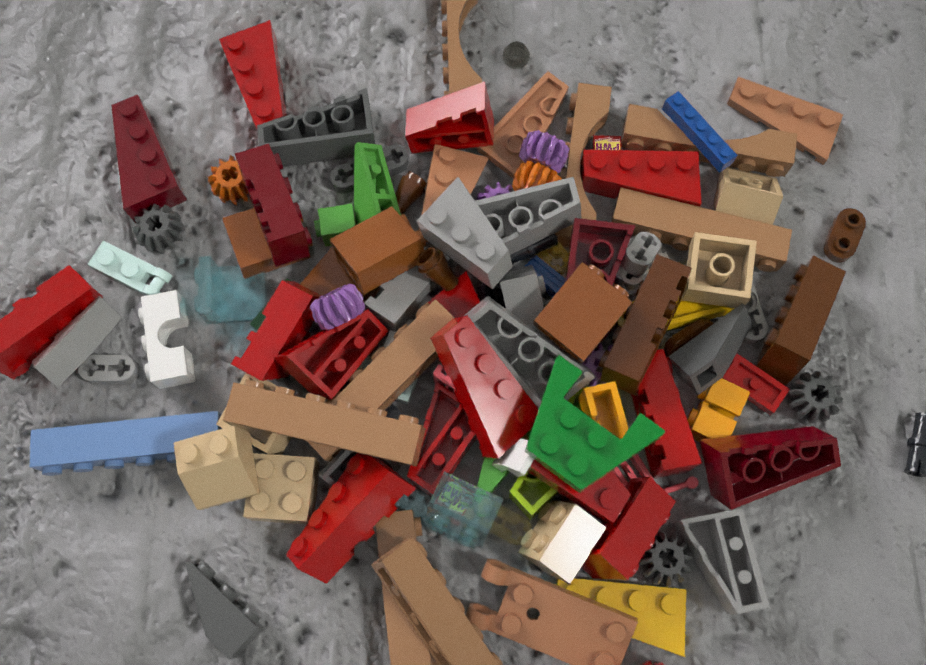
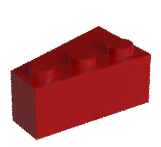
(333, 355)
(632, 533)

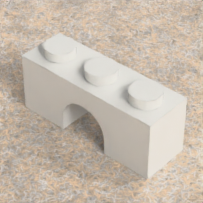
(161, 316)

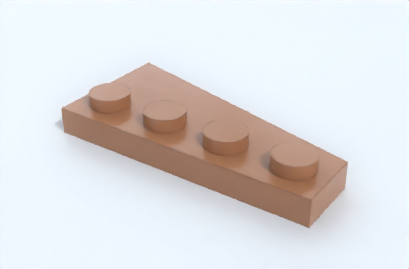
(531, 113)
(812, 123)
(446, 167)

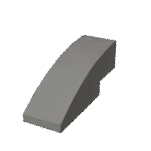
(76, 341)

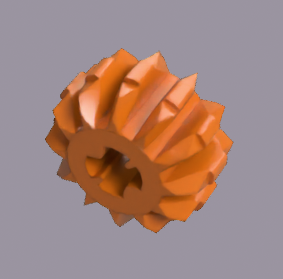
(533, 174)
(228, 182)

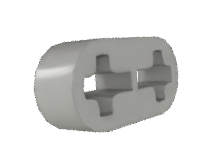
(643, 254)
(109, 363)

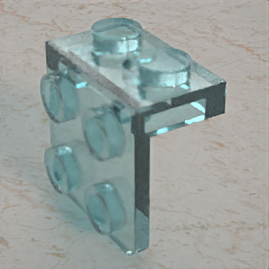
(225, 293)
(462, 510)

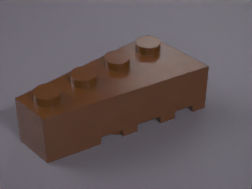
(800, 320)
(645, 324)

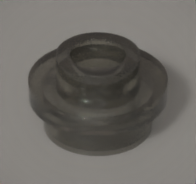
(516, 49)

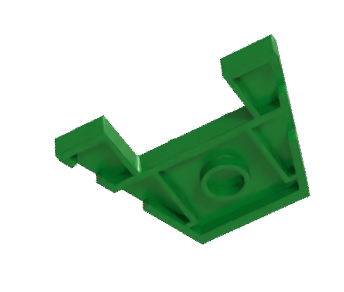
(574, 443)

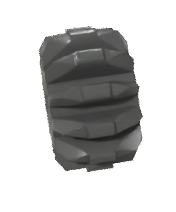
(151, 221)
(805, 402)
(675, 555)

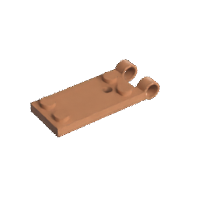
(567, 623)

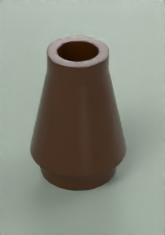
(409, 190)
(436, 268)

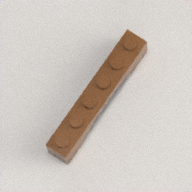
(459, 72)
(589, 116)
(766, 152)

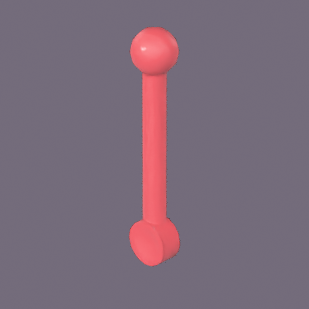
(690, 483)

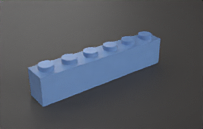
(115, 442)

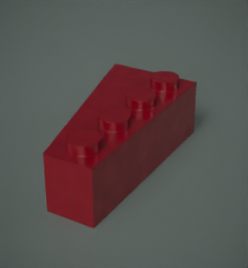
(598, 244)
(766, 462)

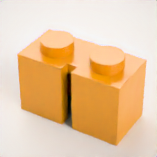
(605, 407)
(717, 410)

